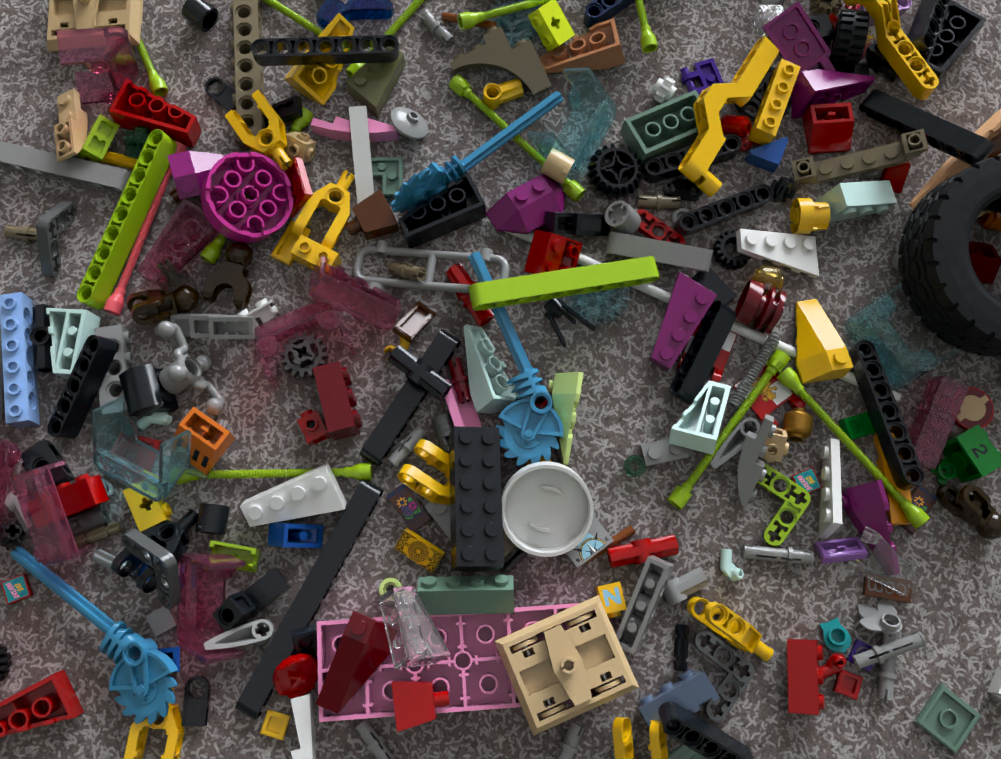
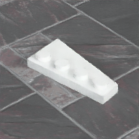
(781, 249)
(831, 496)

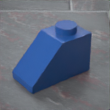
(295, 535)

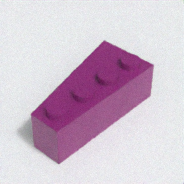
(682, 316)

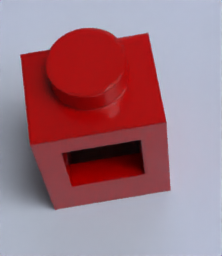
(318, 432)

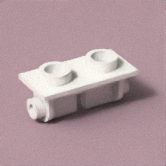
(262, 310)

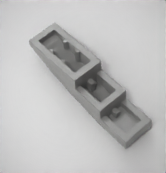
(215, 326)

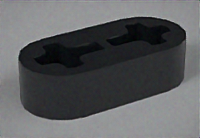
(683, 189)

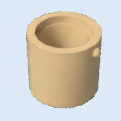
(557, 166)

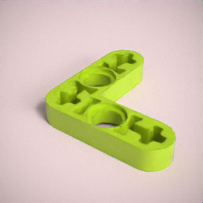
(788, 505)

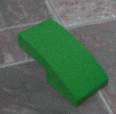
(857, 425)

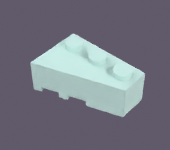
(859, 199)
(702, 421)

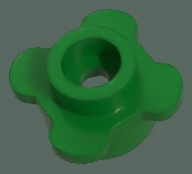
(950, 469)

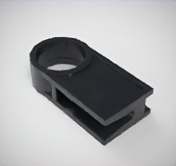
(223, 97)
(196, 709)

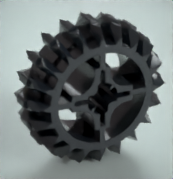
(629, 167)

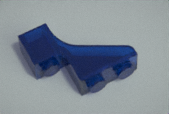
(354, 10)

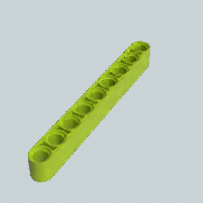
(126, 220)
(563, 283)

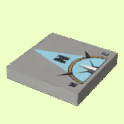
(593, 543)

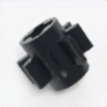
(783, 189)
(13, 530)

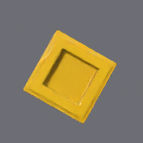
(275, 724)

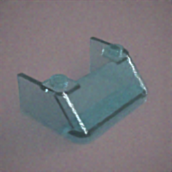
(587, 123)
(896, 358)
(131, 461)

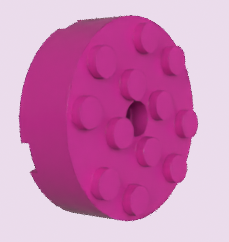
(230, 210)

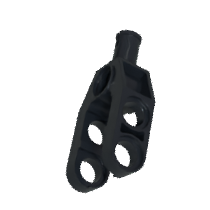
(166, 534)

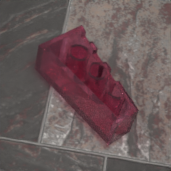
(179, 241)
(352, 295)
(936, 417)

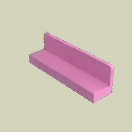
(461, 414)

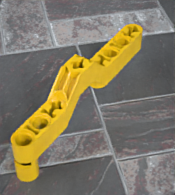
(898, 48)
(707, 117)

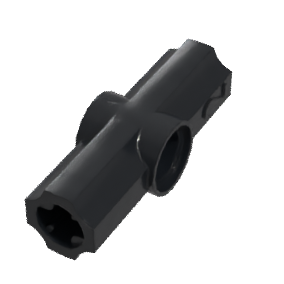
(41, 350)
(419, 373)

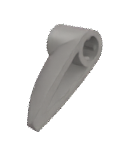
(733, 443)
(242, 636)

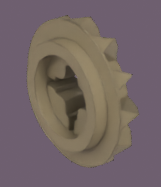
(819, 7)

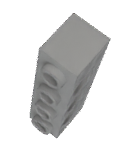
(122, 358)
(644, 604)

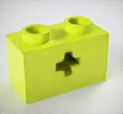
(551, 25)

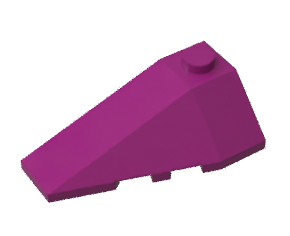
(825, 88)
(190, 171)
(867, 507)

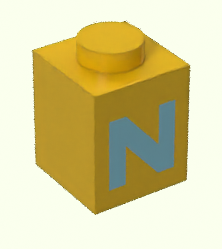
(612, 598)

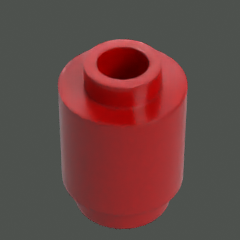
(735, 125)

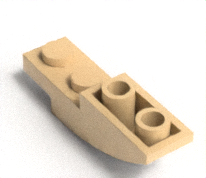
(72, 125)

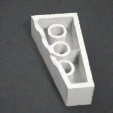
(299, 497)

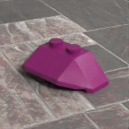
(525, 206)

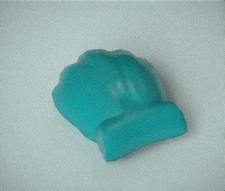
(836, 636)

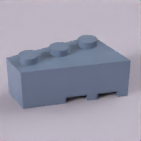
(689, 692)

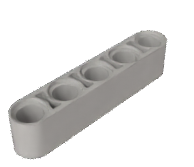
(663, 251)

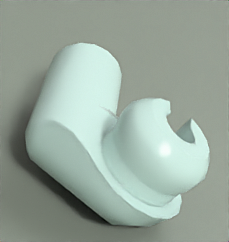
(159, 418)
(728, 568)

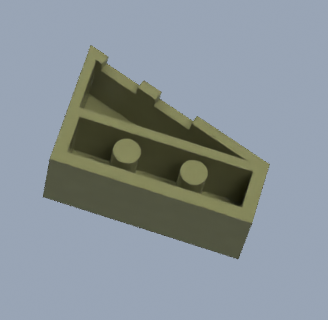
(374, 83)

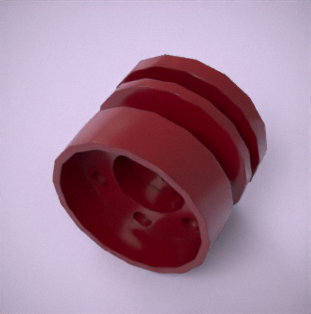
(763, 308)

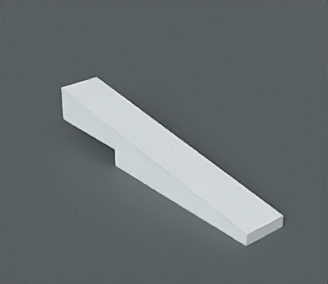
(305, 724)

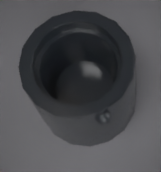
(200, 14)
(212, 519)

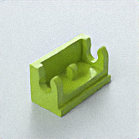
(98, 139)
(248, 554)

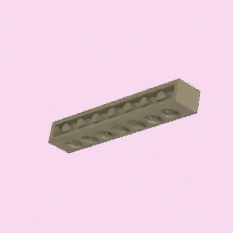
(244, 62)

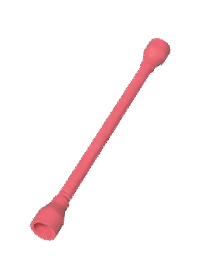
(115, 303)

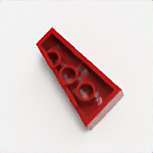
(138, 107)
(40, 705)

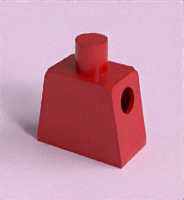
(416, 703)

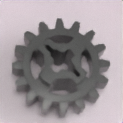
(307, 346)

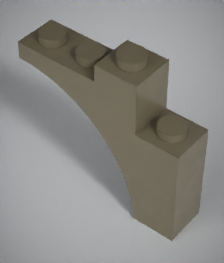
(497, 54)

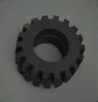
(850, 37)

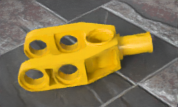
(259, 143)
(322, 198)
(420, 482)
(730, 627)
(172, 724)
(624, 740)

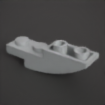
(750, 467)

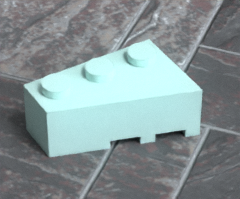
(69, 332)

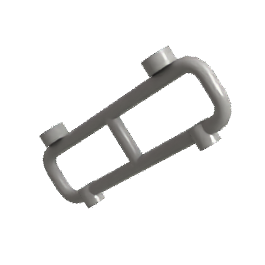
(382, 249)

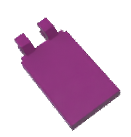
(798, 39)

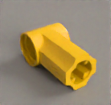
(502, 92)

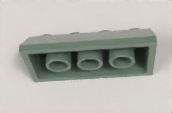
(467, 594)

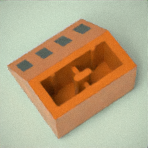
(208, 439)

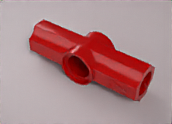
(458, 275)
(639, 550)

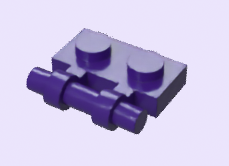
(705, 72)

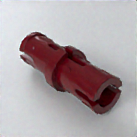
(459, 380)

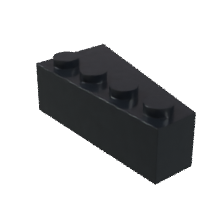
(955, 35)
(443, 213)

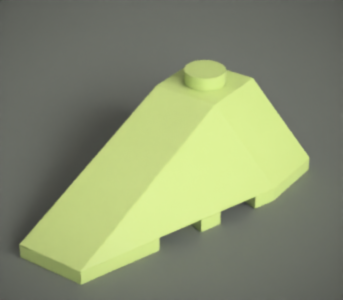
(565, 395)

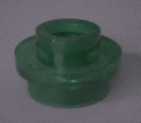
(637, 459)

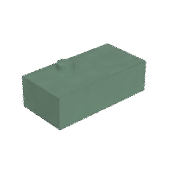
(661, 128)

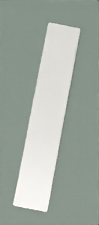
(361, 152)

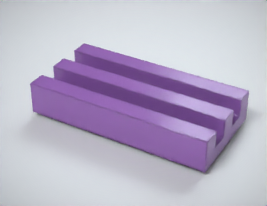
(843, 552)

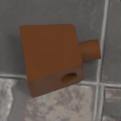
(373, 217)

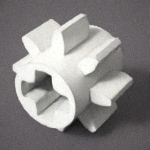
(664, 89)

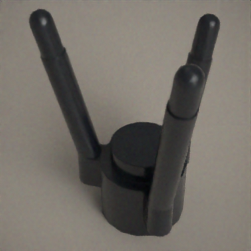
(558, 308)

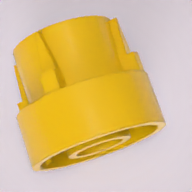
(808, 216)

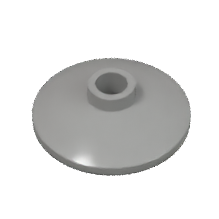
(409, 123)

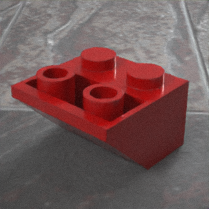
(828, 127)
(551, 253)

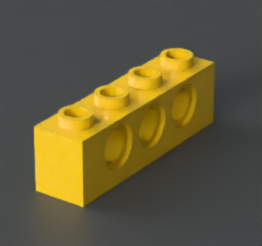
(774, 102)

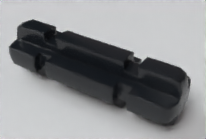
(681, 647)

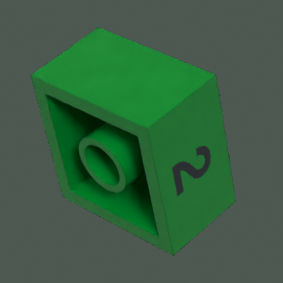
(972, 453)

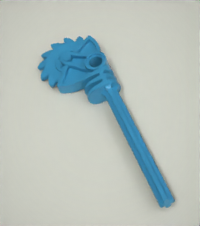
(436, 178)
(526, 429)
(137, 676)

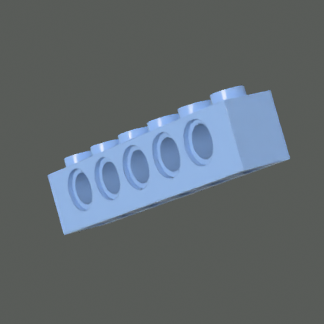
(18, 361)

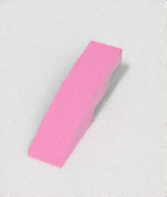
(341, 130)

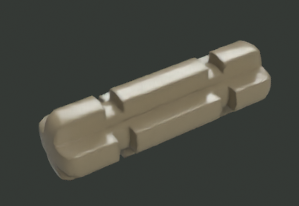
(98, 533)

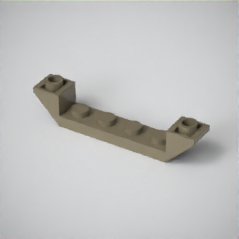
(861, 162)

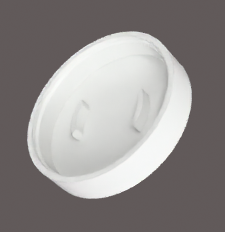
(546, 509)

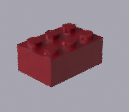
(337, 400)

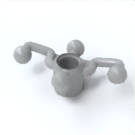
(187, 370)

